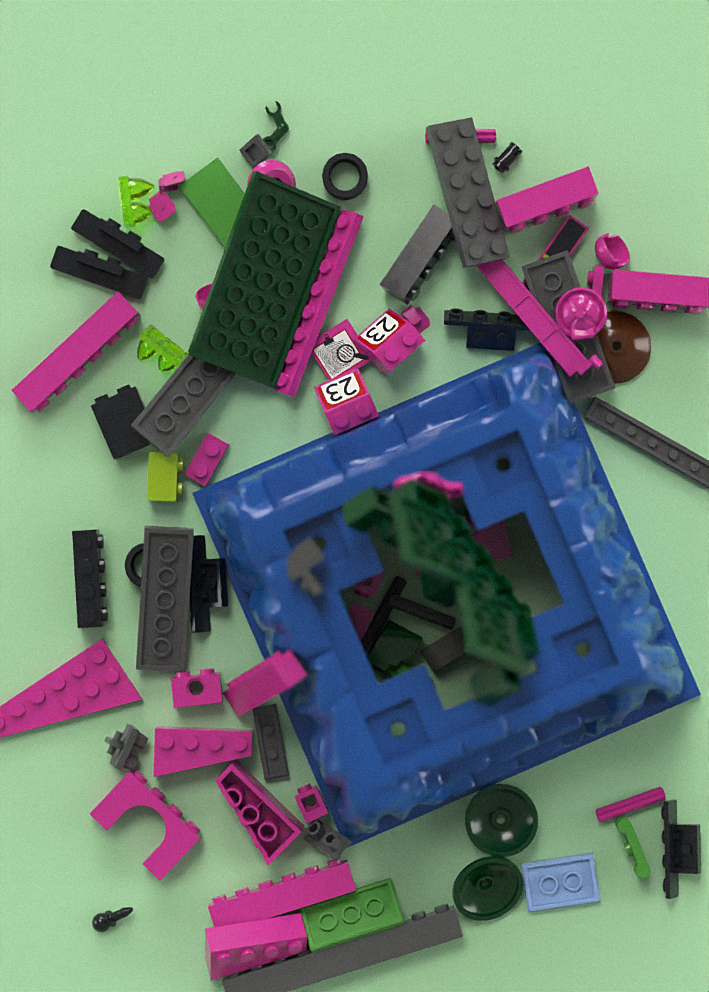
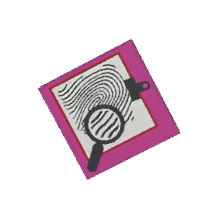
(338, 352)

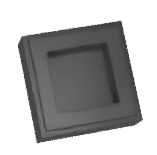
(256, 151)

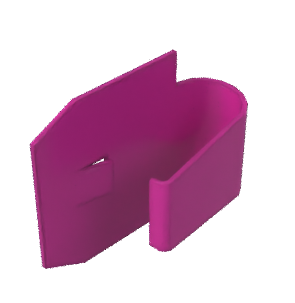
(168, 179)
(161, 206)
(416, 318)

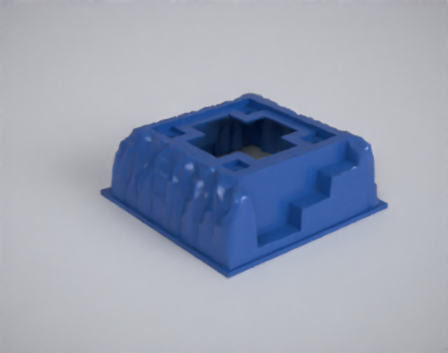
(558, 481)

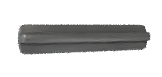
(421, 611)

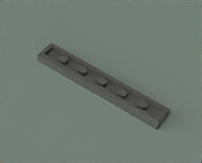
(648, 440)

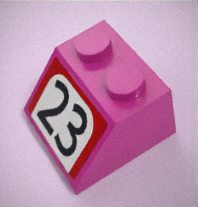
(389, 341)
(346, 401)

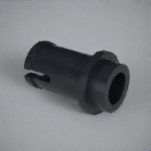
(507, 158)

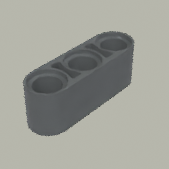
(444, 649)

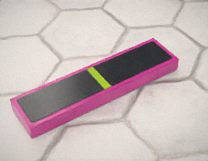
(565, 239)

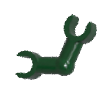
(282, 126)

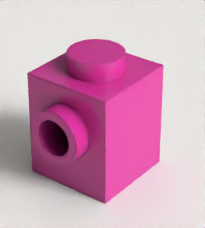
(368, 586)

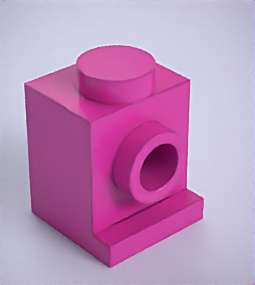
(314, 811)

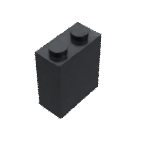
(115, 417)

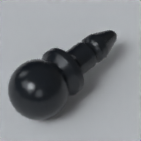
(102, 921)

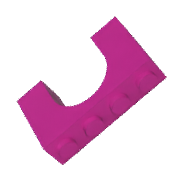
(179, 834)

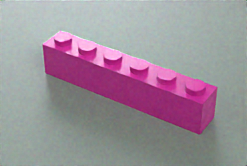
(76, 352)
(263, 682)
(283, 896)

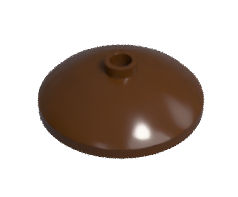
(634, 343)

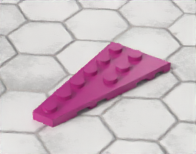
(76, 688)

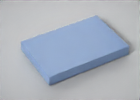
(560, 882)

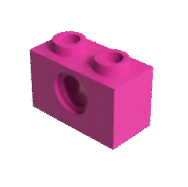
(185, 697)

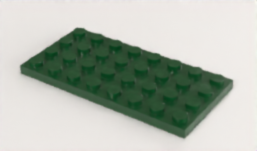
(263, 279)

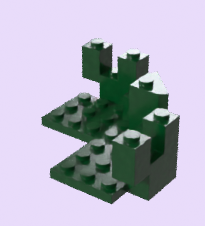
(451, 573)

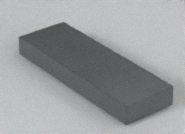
(270, 741)

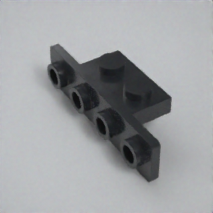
(118, 243)
(98, 271)
(487, 329)
(207, 586)
(681, 849)

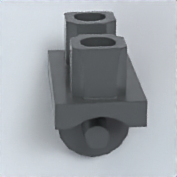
(121, 746)
(326, 839)

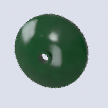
(506, 837)
(491, 896)

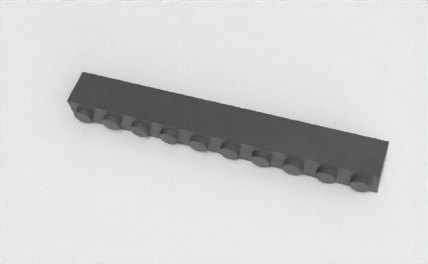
(308, 968)

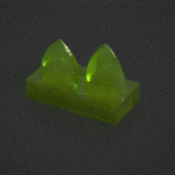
(130, 190)
(155, 341)

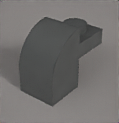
(300, 562)

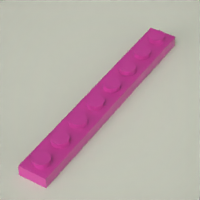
(319, 301)

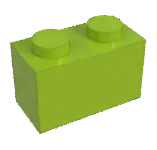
(164, 477)

